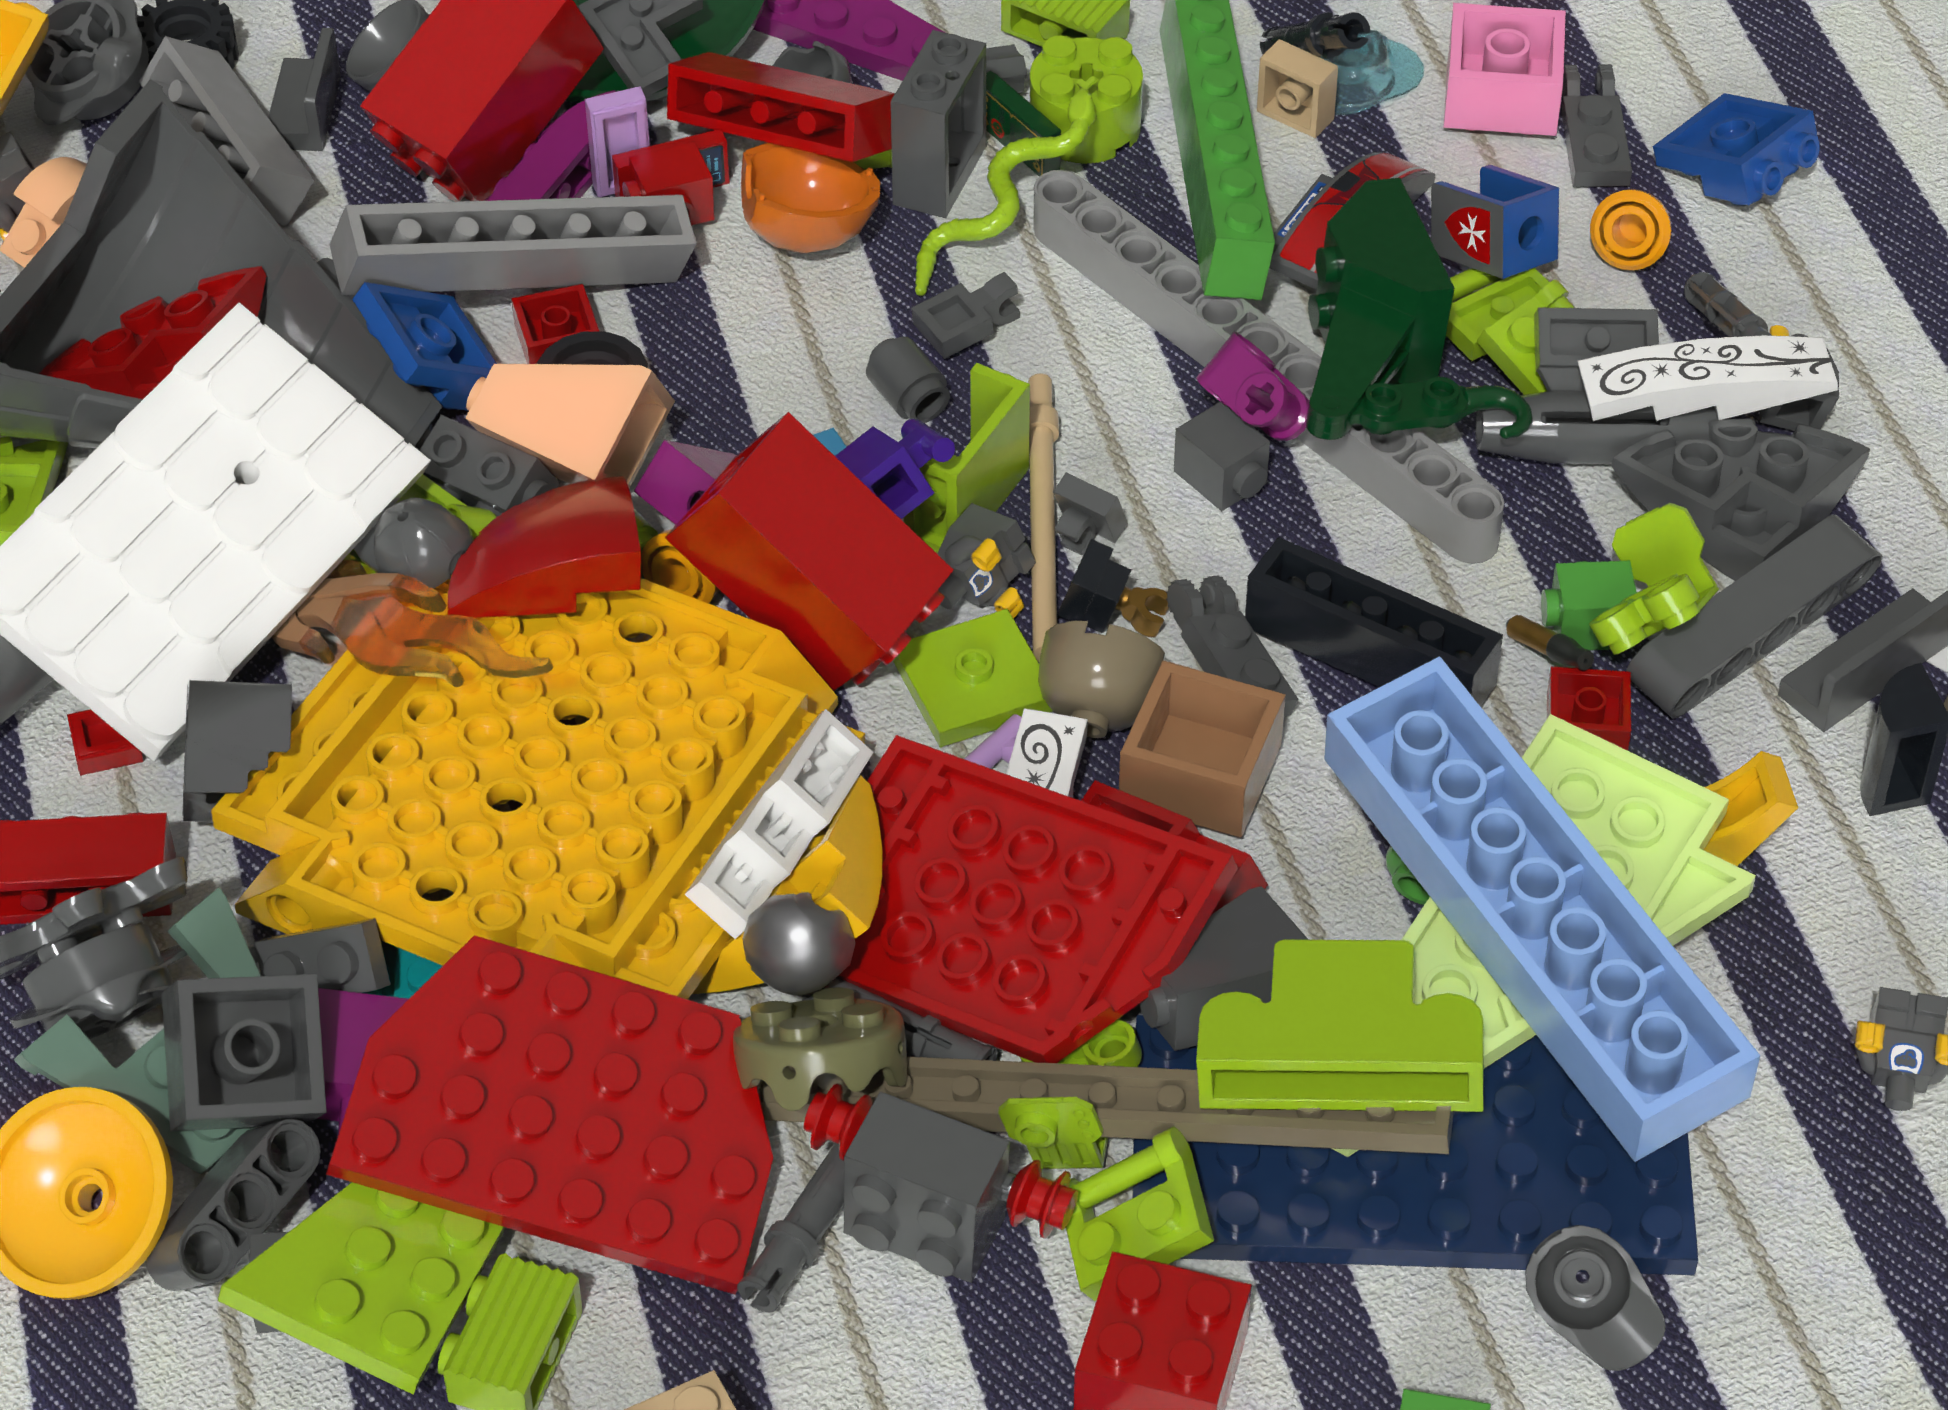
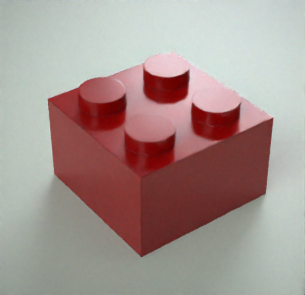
(1161, 1339)

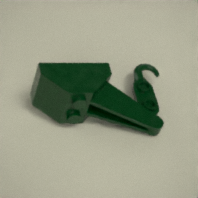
(1386, 318)

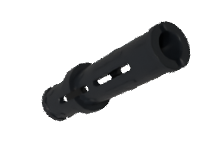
(1323, 35)

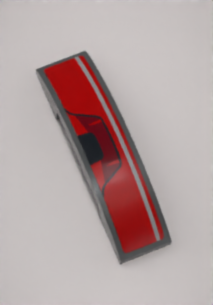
(1298, 248)

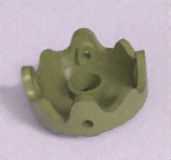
(819, 1037)

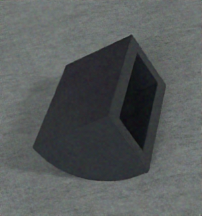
(1905, 744)

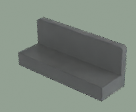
(1866, 658)

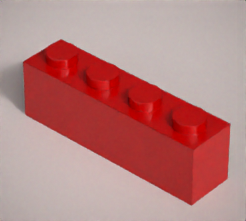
(780, 106)
(72, 854)

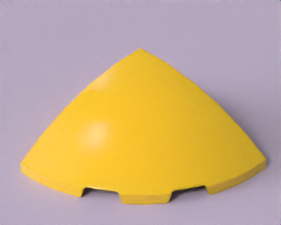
(839, 871)

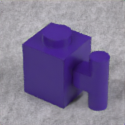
(893, 467)

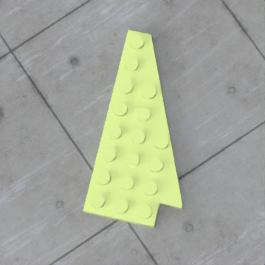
(1645, 829)

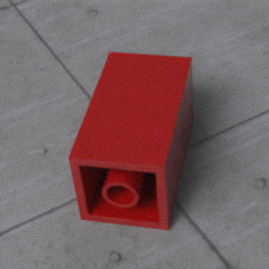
(479, 88)
(812, 554)

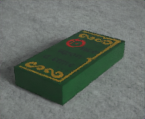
(1014, 118)

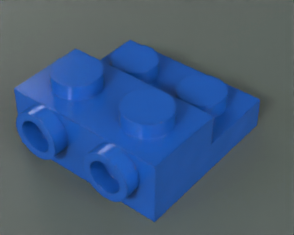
(1741, 147)
(426, 340)

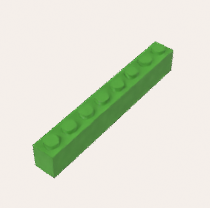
(1217, 148)

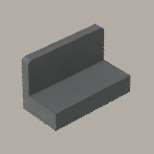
(307, 96)

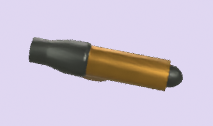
(1554, 645)

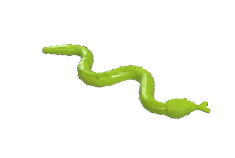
(1081, 116)

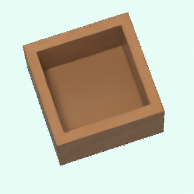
(1203, 746)

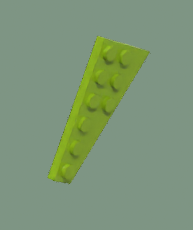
(368, 1280)

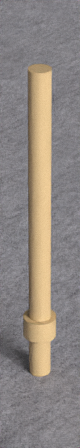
(1042, 435)

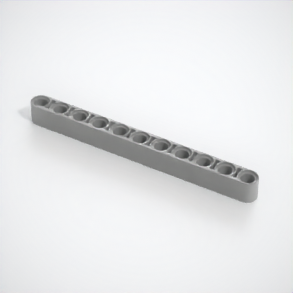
(1165, 291)

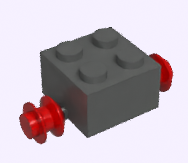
(930, 1182)

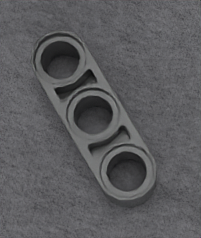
(261, 1194)

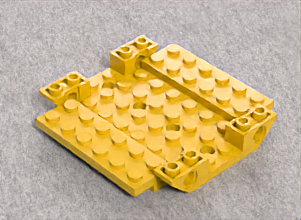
(617, 813)

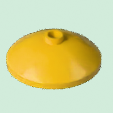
(51, 1166)

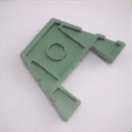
(71, 1060)

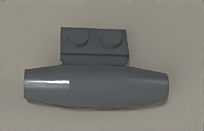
(1561, 416)

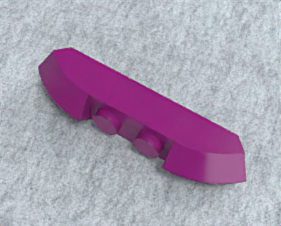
(554, 165)

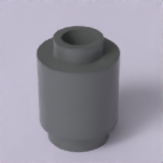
(908, 379)

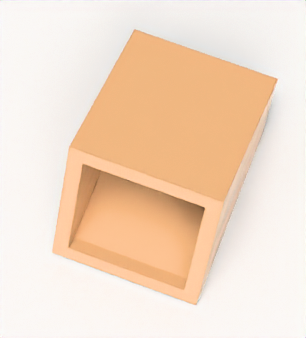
(573, 417)

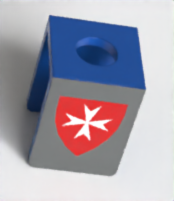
(1502, 228)

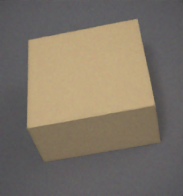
(1297, 88)

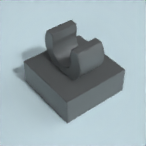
(1086, 512)

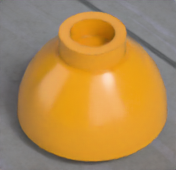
(1630, 229)
(669, 568)

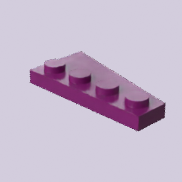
(864, 31)

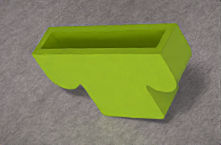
(1341, 1036)

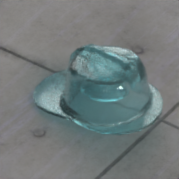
(1374, 73)

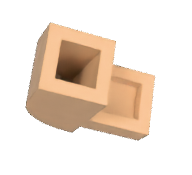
(47, 199)

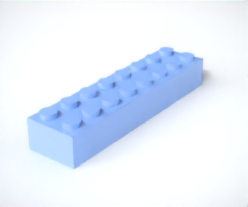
(1540, 909)

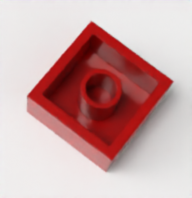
(550, 316)
(1592, 701)

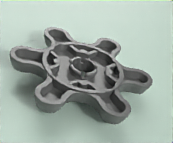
(92, 915)

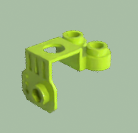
(1667, 557)
(1067, 1129)

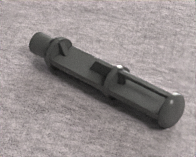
(1723, 307)

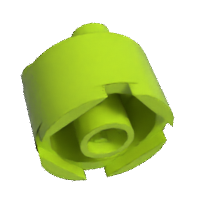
(1114, 94)

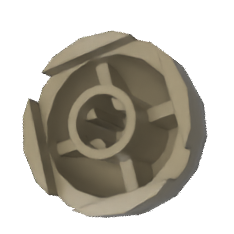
(1097, 674)

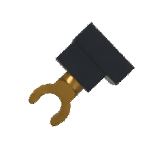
(1101, 588)

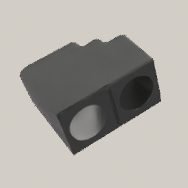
(227, 736)

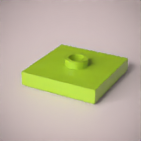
(971, 676)

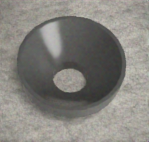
(383, 41)

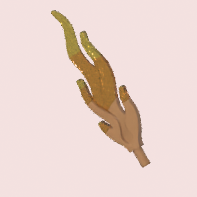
(380, 630)

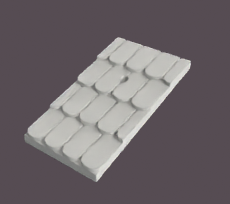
(197, 528)

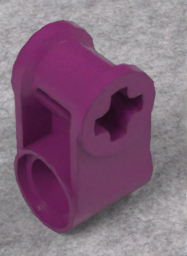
(1255, 389)

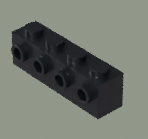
(1363, 622)

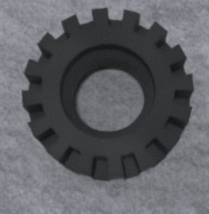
(194, 20)

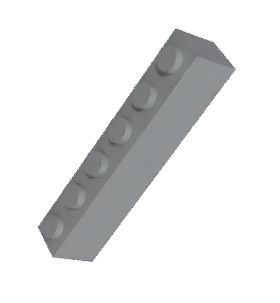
(513, 243)

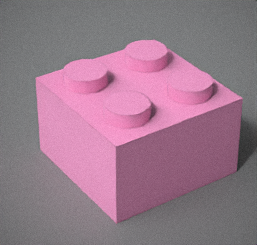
(1505, 69)

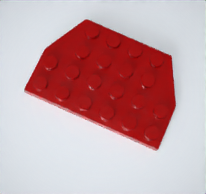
(1023, 904)
(565, 1113)

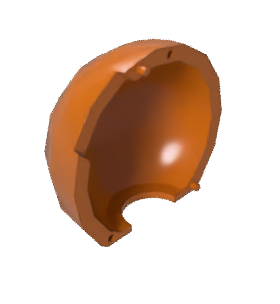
(805, 198)

